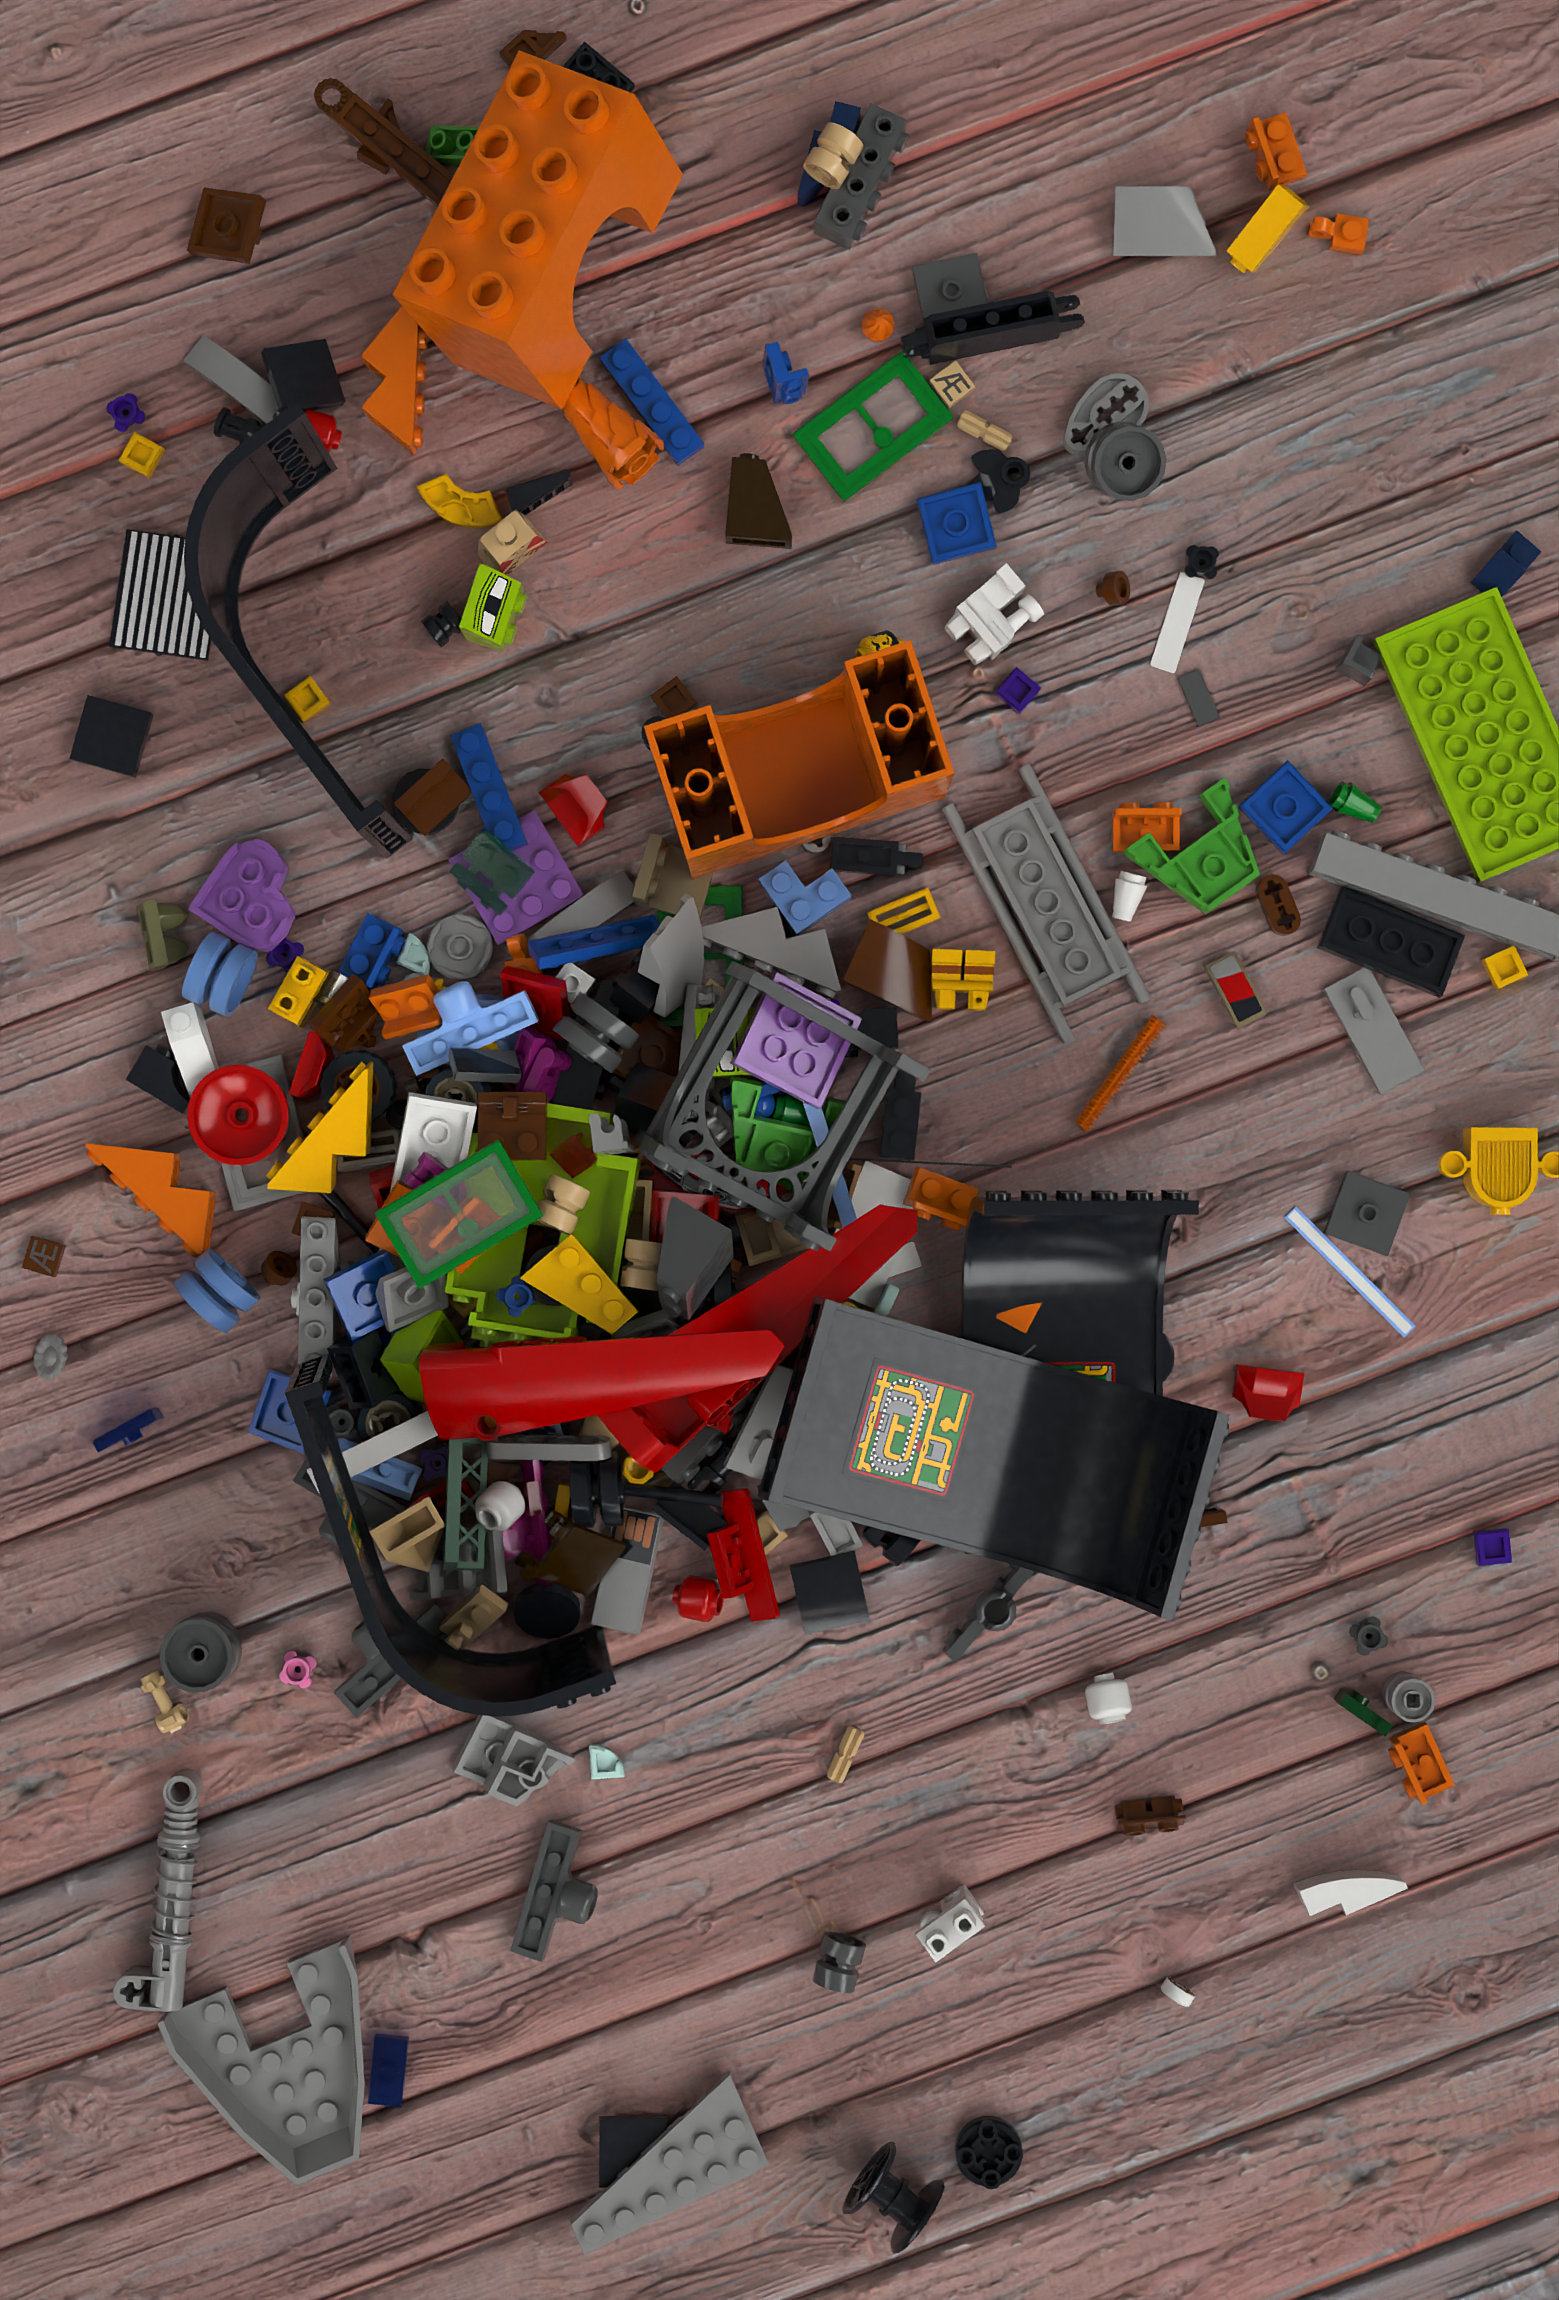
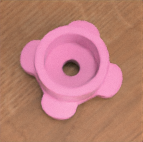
(289, 1674)

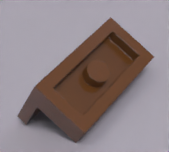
(433, 797)

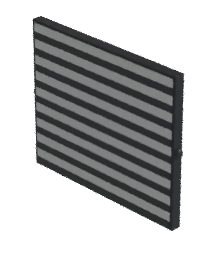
(154, 602)

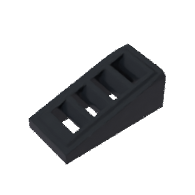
(534, 493)

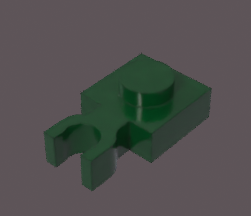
(1357, 1706)

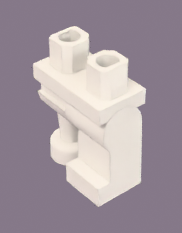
(983, 617)
(947, 1930)

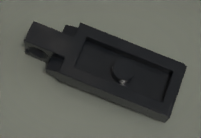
(872, 856)

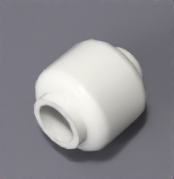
(499, 1506)
(1108, 1699)

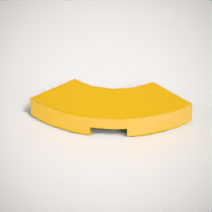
(459, 506)

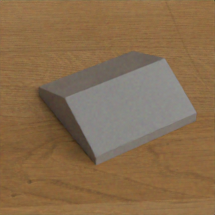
(404, 1302)

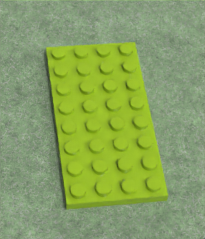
(1480, 729)

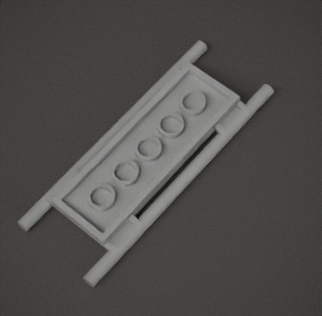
(1046, 903)

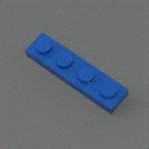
(651, 401)
(488, 786)
(592, 942)

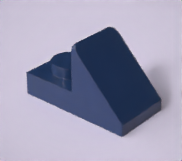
(1507, 564)

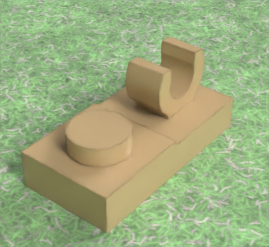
(472, 1617)

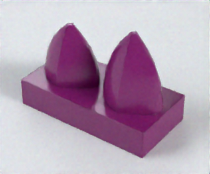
(527, 1047)

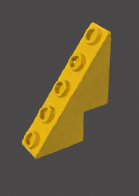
(338, 1132)

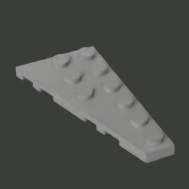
(685, 2163)

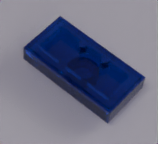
(128, 1431)
(388, 2070)

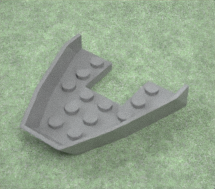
(297, 2093)

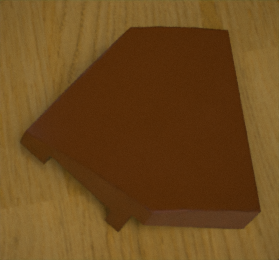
(347, 1017)

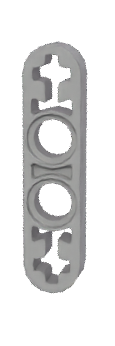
(549, 1447)

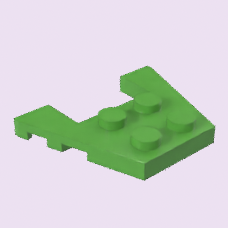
(1211, 866)
(768, 1142)

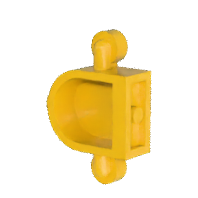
(1499, 1165)

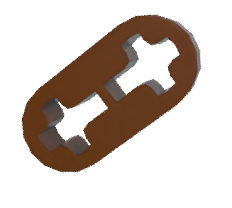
(1285, 901)

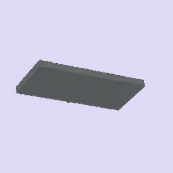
(1198, 697)

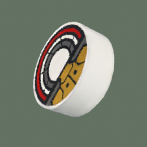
(1177, 1992)

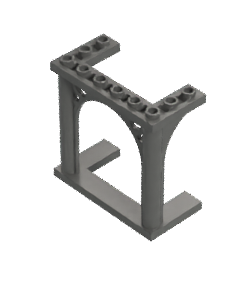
(808, 1207)

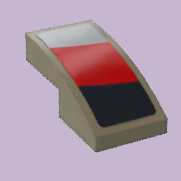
(1235, 990)

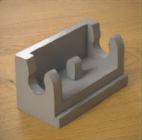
(609, 1138)

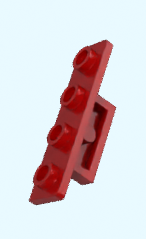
(741, 1557)

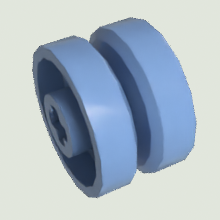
(219, 974)
(217, 1291)

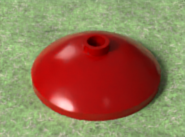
(215, 1121)

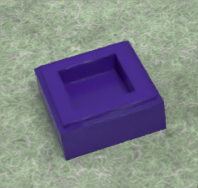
(1017, 690)
(1492, 1547)

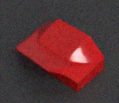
(576, 806)
(310, 1069)
(1267, 1391)

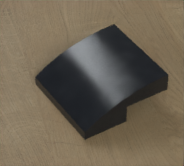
(829, 1592)

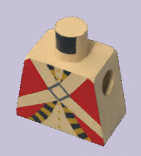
(510, 543)

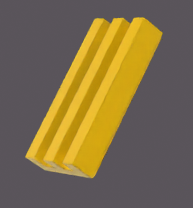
(904, 915)

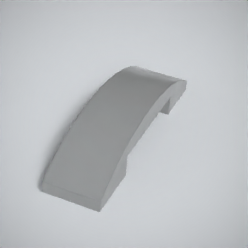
(233, 378)
(592, 909)

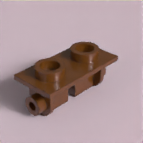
(1137, 1819)

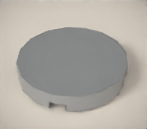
(460, 947)

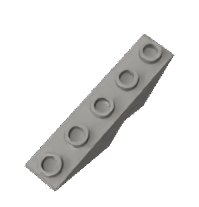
(763, 940)
(317, 1314)

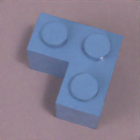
(801, 905)

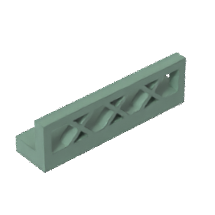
(452, 1505)

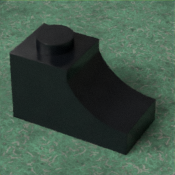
(158, 1075)

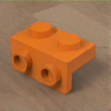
(1133, 823)
(1421, 1763)

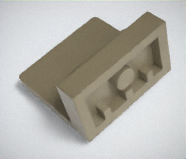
(666, 878)

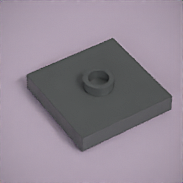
(949, 284)
(1366, 1213)

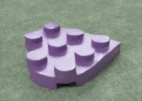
(246, 897)

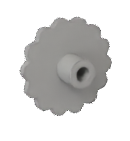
(50, 1356)

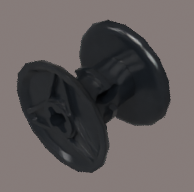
(893, 2197)

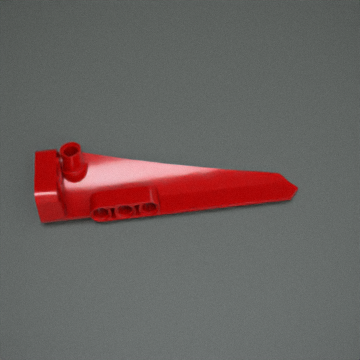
(776, 1302)
(574, 1378)

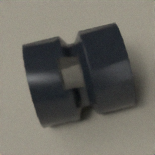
(895, 1548)

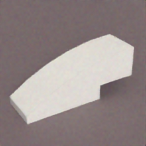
(1347, 1888)

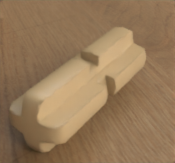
(990, 433)
(848, 1748)

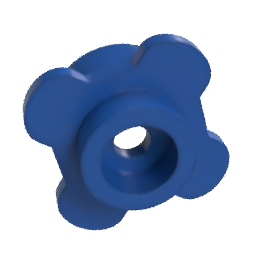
(507, 1296)

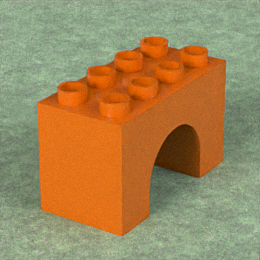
(518, 216)
(802, 765)

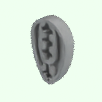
(1099, 398)

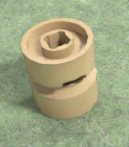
(835, 151)
(561, 1204)
(642, 1264)

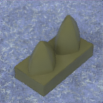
(154, 920)

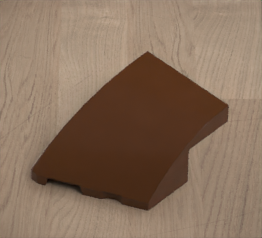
(892, 970)

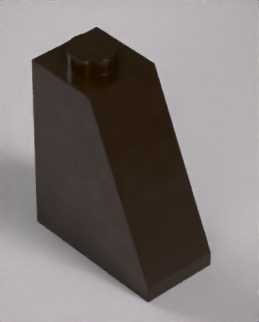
(754, 506)

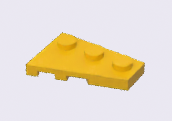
(582, 1285)

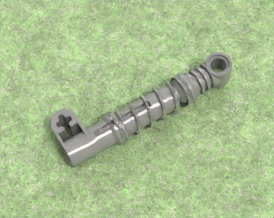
(171, 1932)

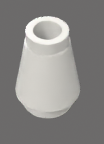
(1127, 895)

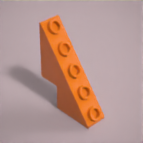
(397, 360)
(155, 1181)

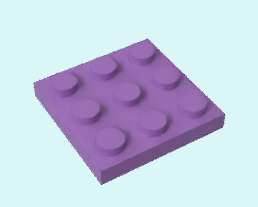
(544, 895)
(792, 1049)

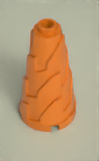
(612, 435)

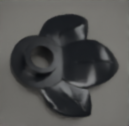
(995, 481)

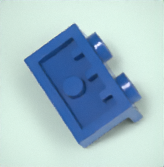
(782, 384)
(373, 951)

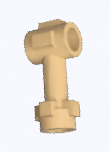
(171, 1717)

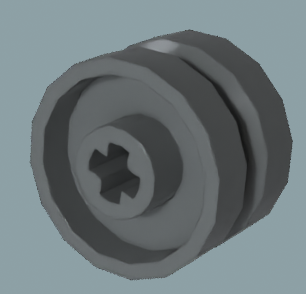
(1143, 468)
(595, 1033)
(183, 1663)

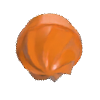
(878, 325)

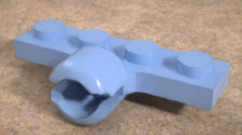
(467, 1025)

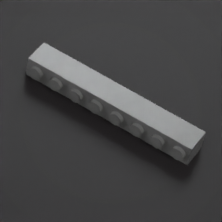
(1436, 894)

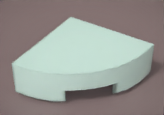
(414, 956)
(604, 1763)

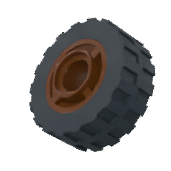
(338, 1075)

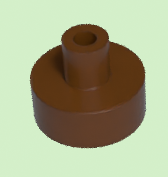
(1114, 588)
(278, 1268)

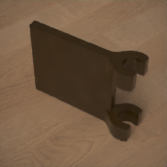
(576, 1557)

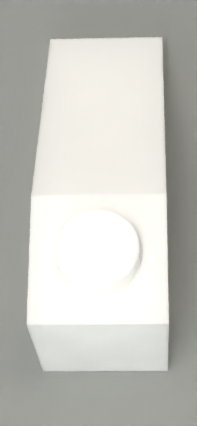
(190, 1043)

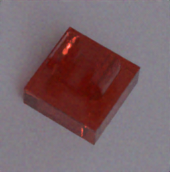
(573, 1155)

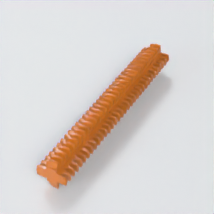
(1119, 1073)

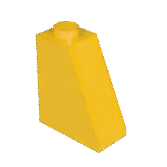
(1266, 228)

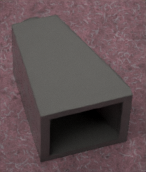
(691, 1258)

